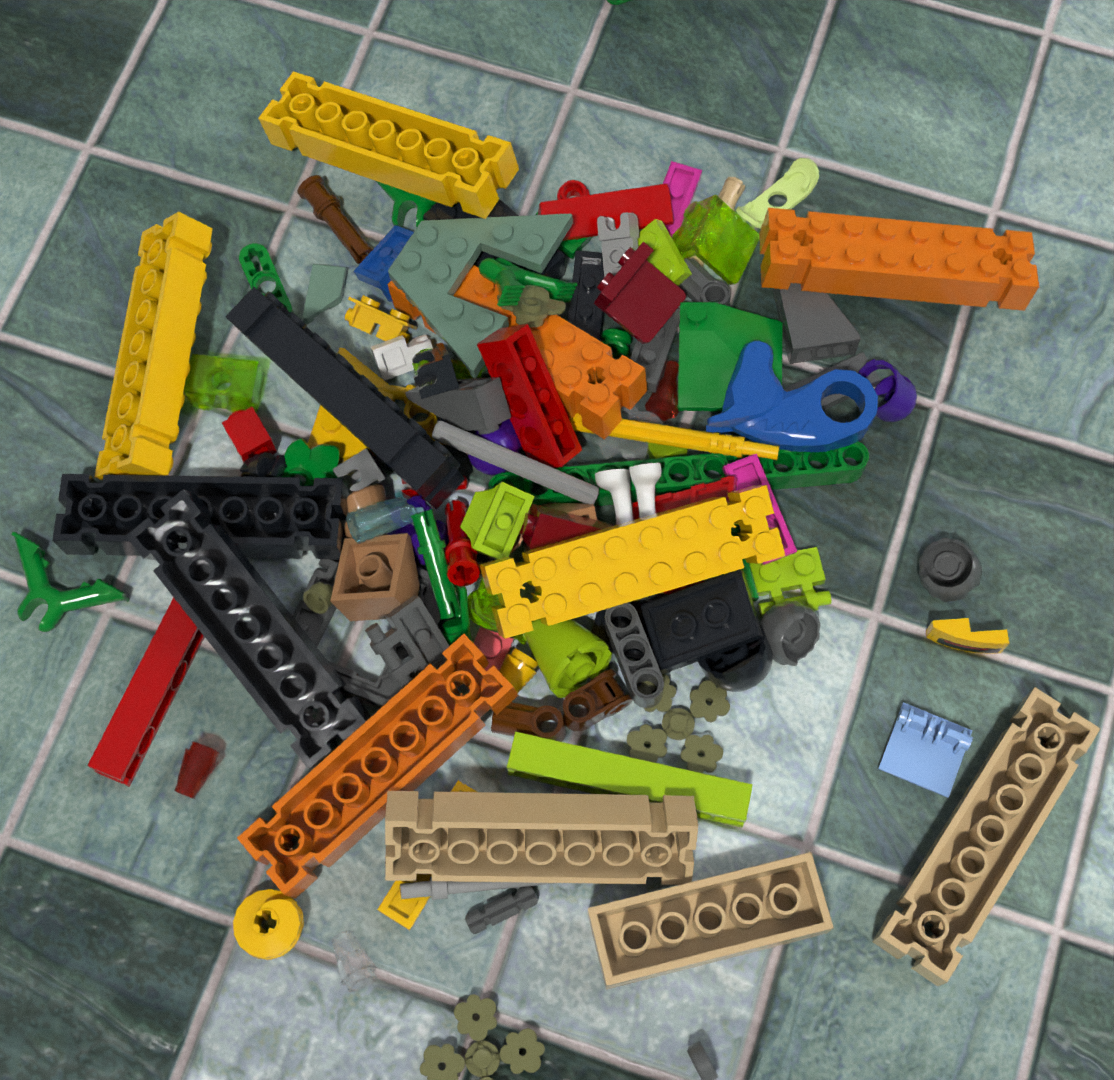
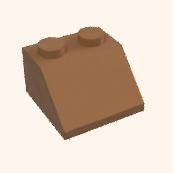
(375, 577)

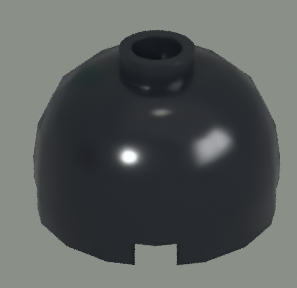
(740, 667)

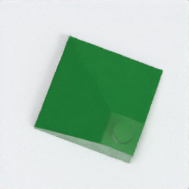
(710, 347)

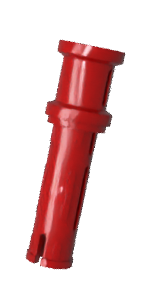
(461, 557)

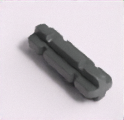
(501, 909)

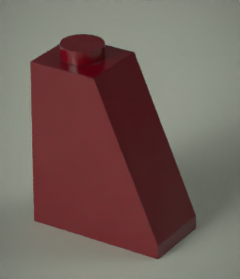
(549, 526)

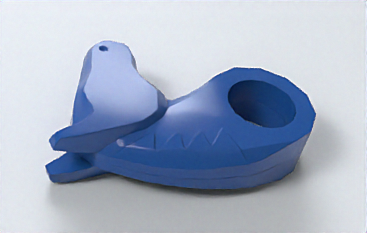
(792, 419)

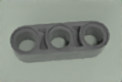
(634, 671)

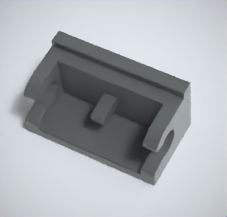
(367, 469)

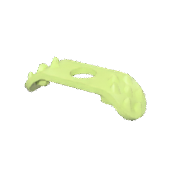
(794, 186)

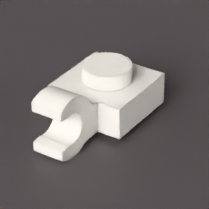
(396, 356)

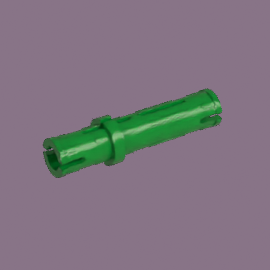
(436, 563)

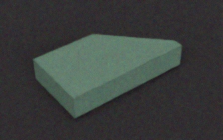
(324, 290)

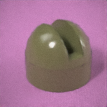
(318, 597)

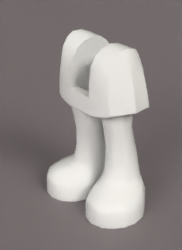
(618, 484)

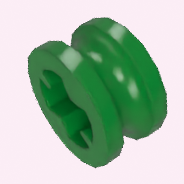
(618, 341)

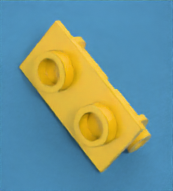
(367, 314)

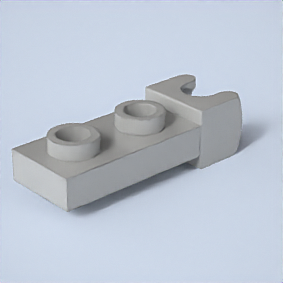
(617, 241)

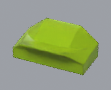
(496, 519)

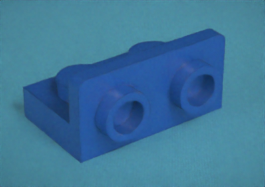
(375, 266)

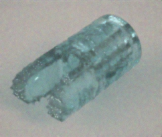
(379, 519)

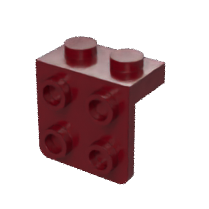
(639, 295)

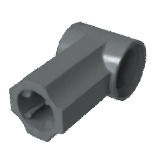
(703, 287)

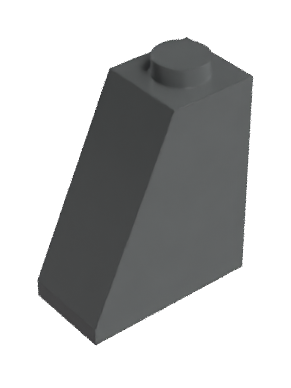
(813, 326)

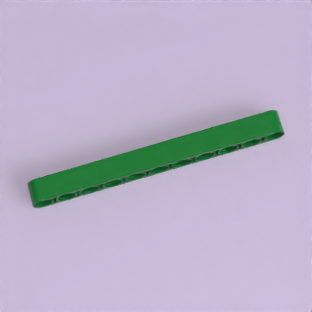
(695, 466)

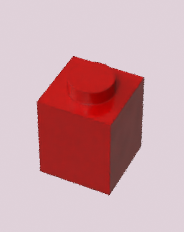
(248, 434)

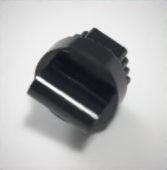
(264, 466)

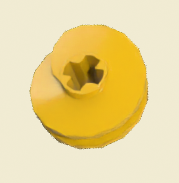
(259, 907)

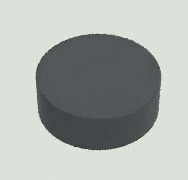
(702, 1062)

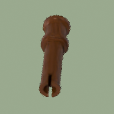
(327, 208)

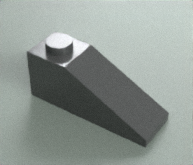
(473, 406)

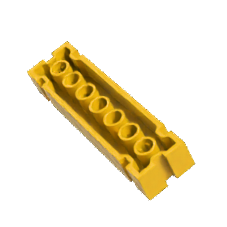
(390, 144)
(155, 349)
(632, 560)

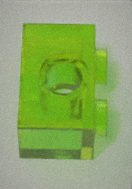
(211, 371)

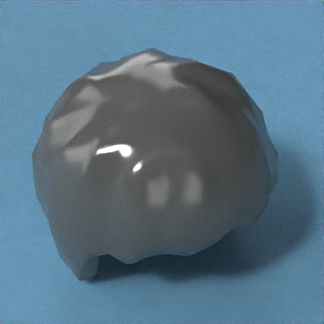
(949, 569)
(791, 631)

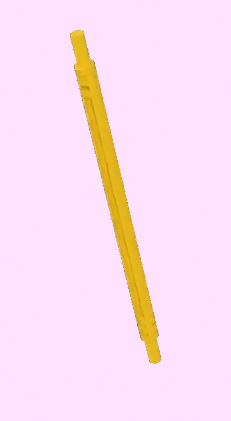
(659, 434)

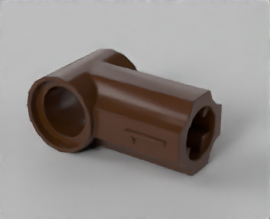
(527, 720)

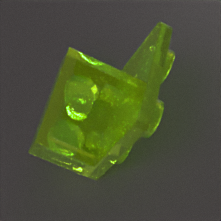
(716, 238)

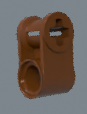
(600, 697)

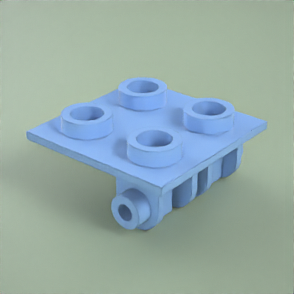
(925, 750)

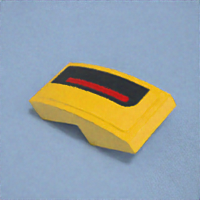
(958, 635)

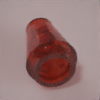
(196, 768)

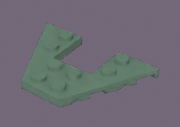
(444, 252)

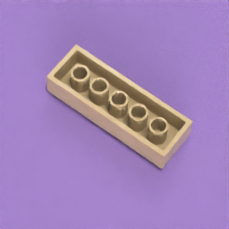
(709, 920)

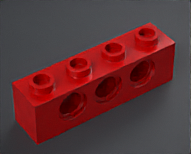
(530, 395)

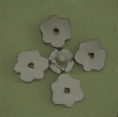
(680, 724)
(482, 1056)

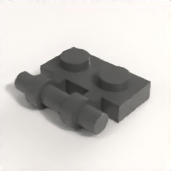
(419, 636)

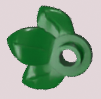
(311, 462)

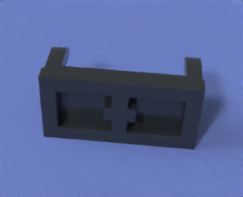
(437, 374)

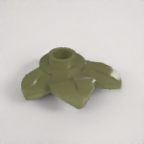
(535, 306)

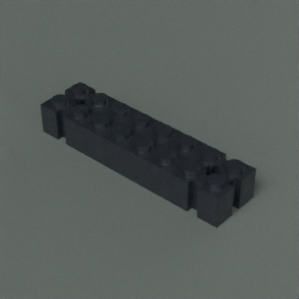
(348, 396)
(258, 513)
(249, 627)

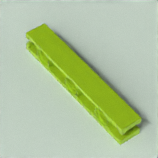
(616, 774)

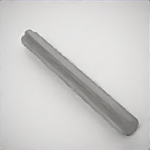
(515, 463)

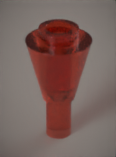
(665, 400)

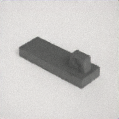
(655, 353)

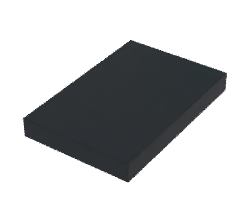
(701, 621)

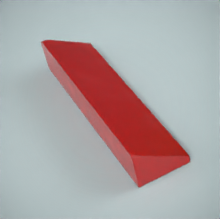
(645, 202)

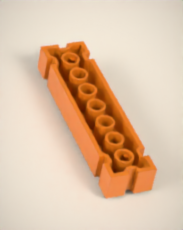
(897, 259)
(578, 363)
(387, 753)

